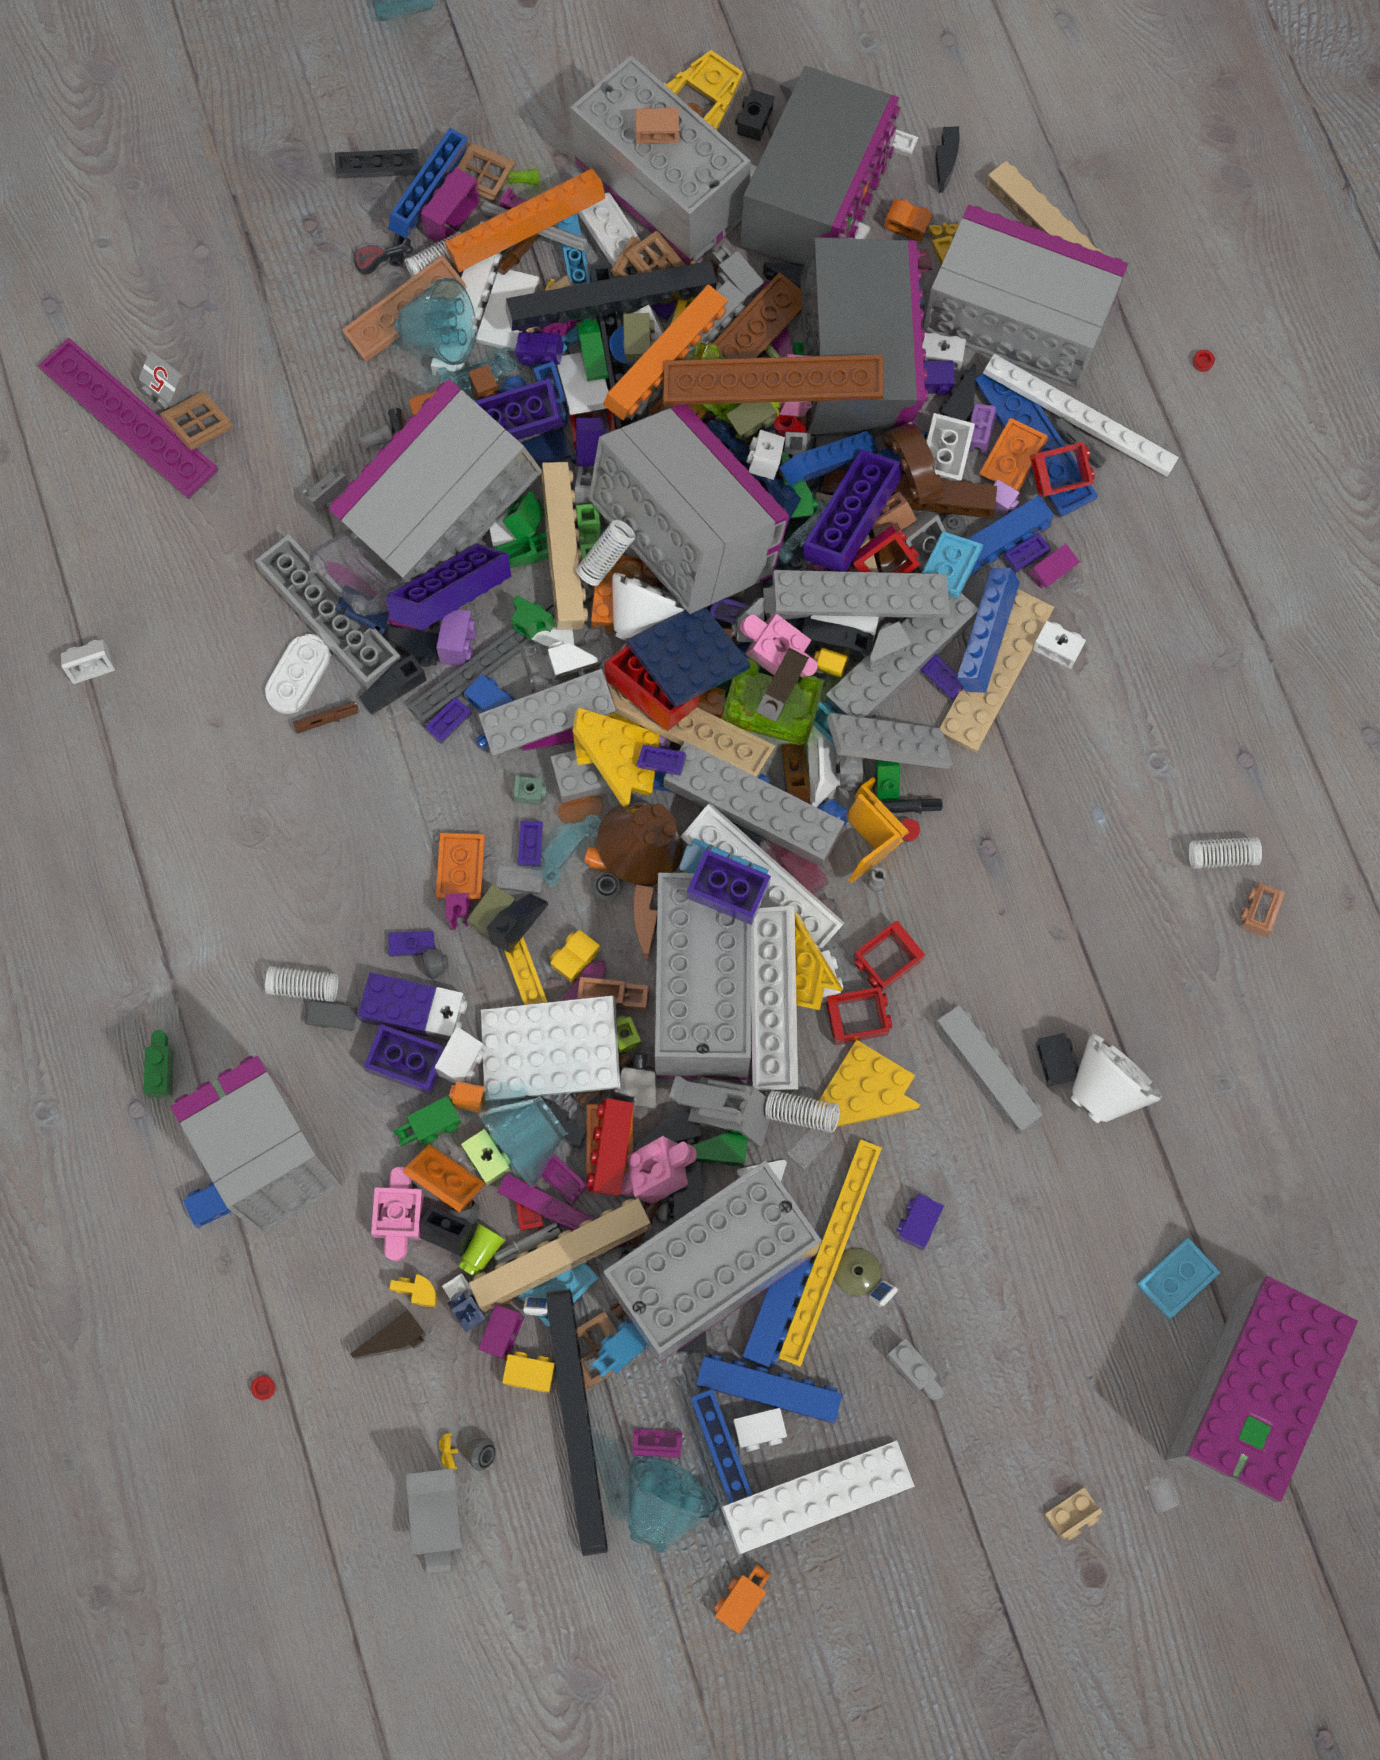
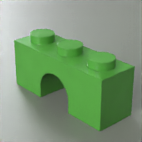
(588, 528)

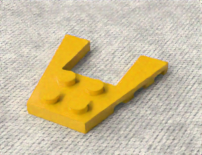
(712, 78)

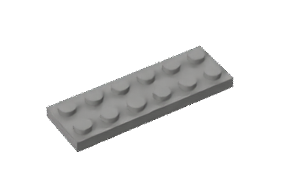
(545, 712)
(889, 741)

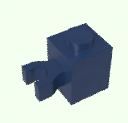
(466, 1310)

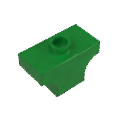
(530, 618)
(888, 779)

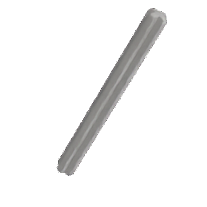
(551, 232)

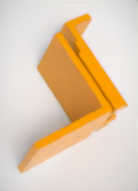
(876, 826)

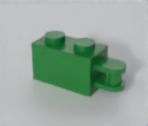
(524, 516)
(158, 1067)
(430, 1123)

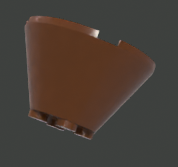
(639, 842)

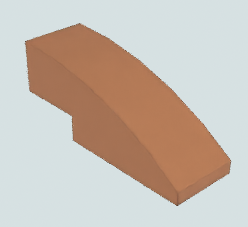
(644, 918)
(626, 995)

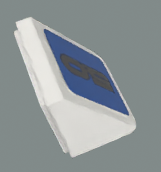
(882, 1293)
(536, 1306)

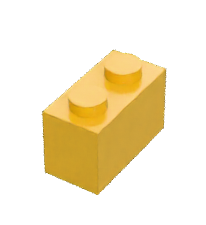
(528, 1372)

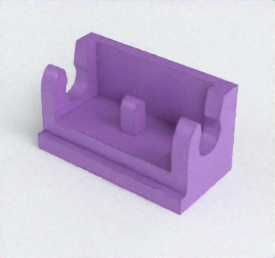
(984, 419)

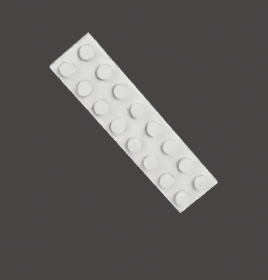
(783, 890)
(774, 1000)
(817, 1497)

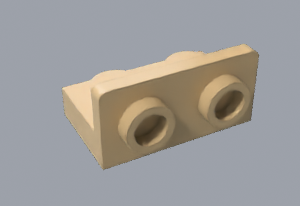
(1073, 1514)

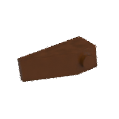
(795, 771)

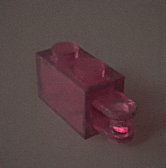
(802, 870)

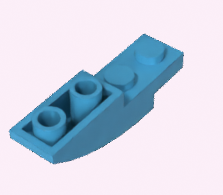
(574, 259)

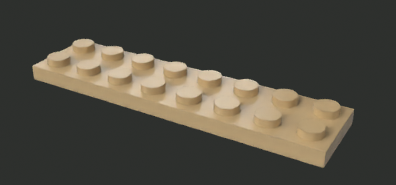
(976, 711)
(705, 733)

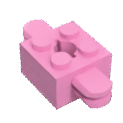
(773, 640)
(657, 1170)
(397, 1214)

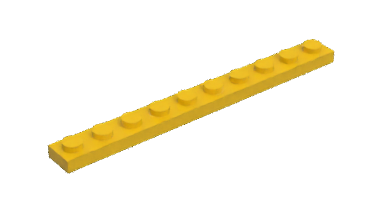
(829, 1253)

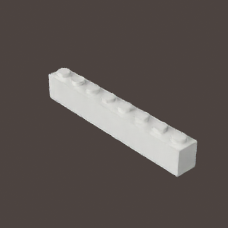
(478, 282)

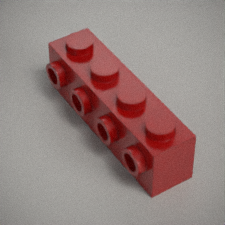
(610, 1147)

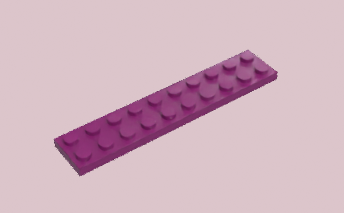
(127, 417)

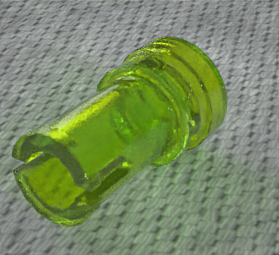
(528, 176)

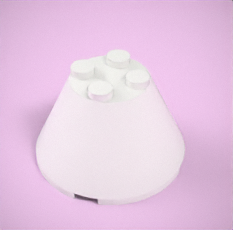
(639, 606)
(1110, 1083)

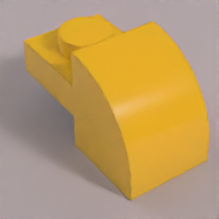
(422, 1290)

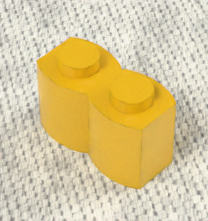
(831, 662)
(575, 955)

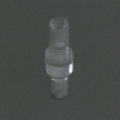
(459, 1155)

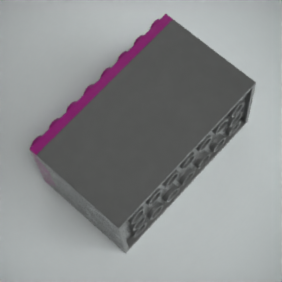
(819, 166)
(866, 302)

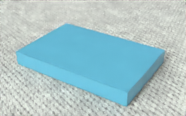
(955, 558)
(1178, 1278)
(577, 1279)

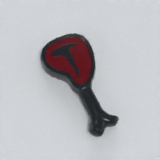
(369, 256)

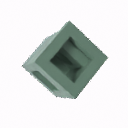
(524, 796)

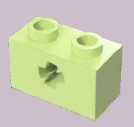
(489, 1170)

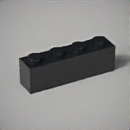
(377, 163)

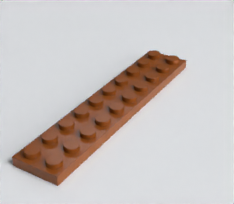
(754, 328)
(773, 379)

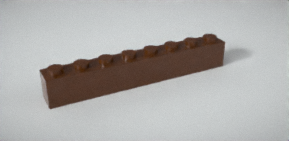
(958, 498)

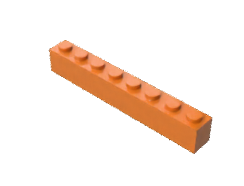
(525, 220)
(670, 346)

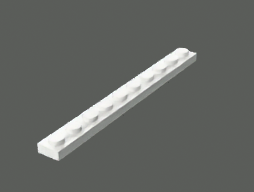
(1080, 415)

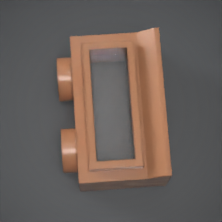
(1262, 909)

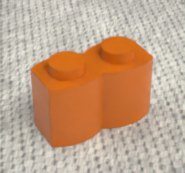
(908, 219)
(468, 1096)

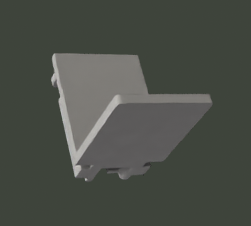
(724, 1106)
(433, 1517)

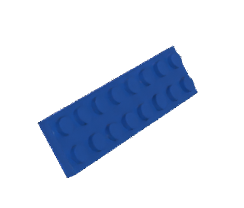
(1061, 467)

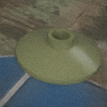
(858, 1284)

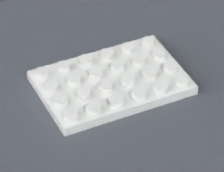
(550, 1048)

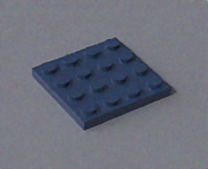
(688, 655)

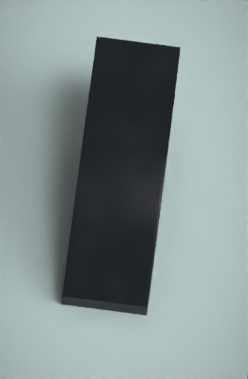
(946, 156)
(575, 1134)

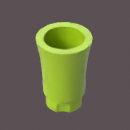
(480, 1250)

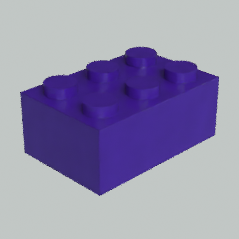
(728, 886)
(396, 1004)
(404, 1059)

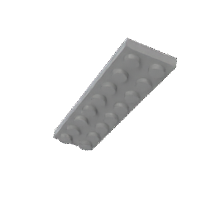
(860, 594)

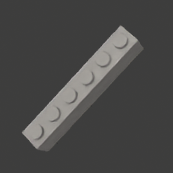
(989, 1069)

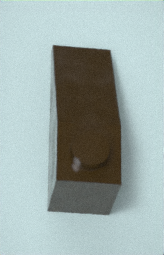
(782, 685)
(396, 1336)

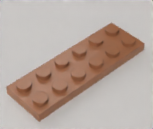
(376, 327)

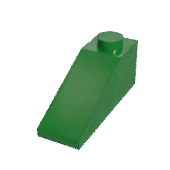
(591, 349)
(807, 504)
(723, 1149)

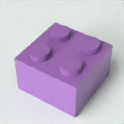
(456, 637)

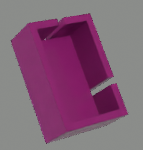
(450, 205)

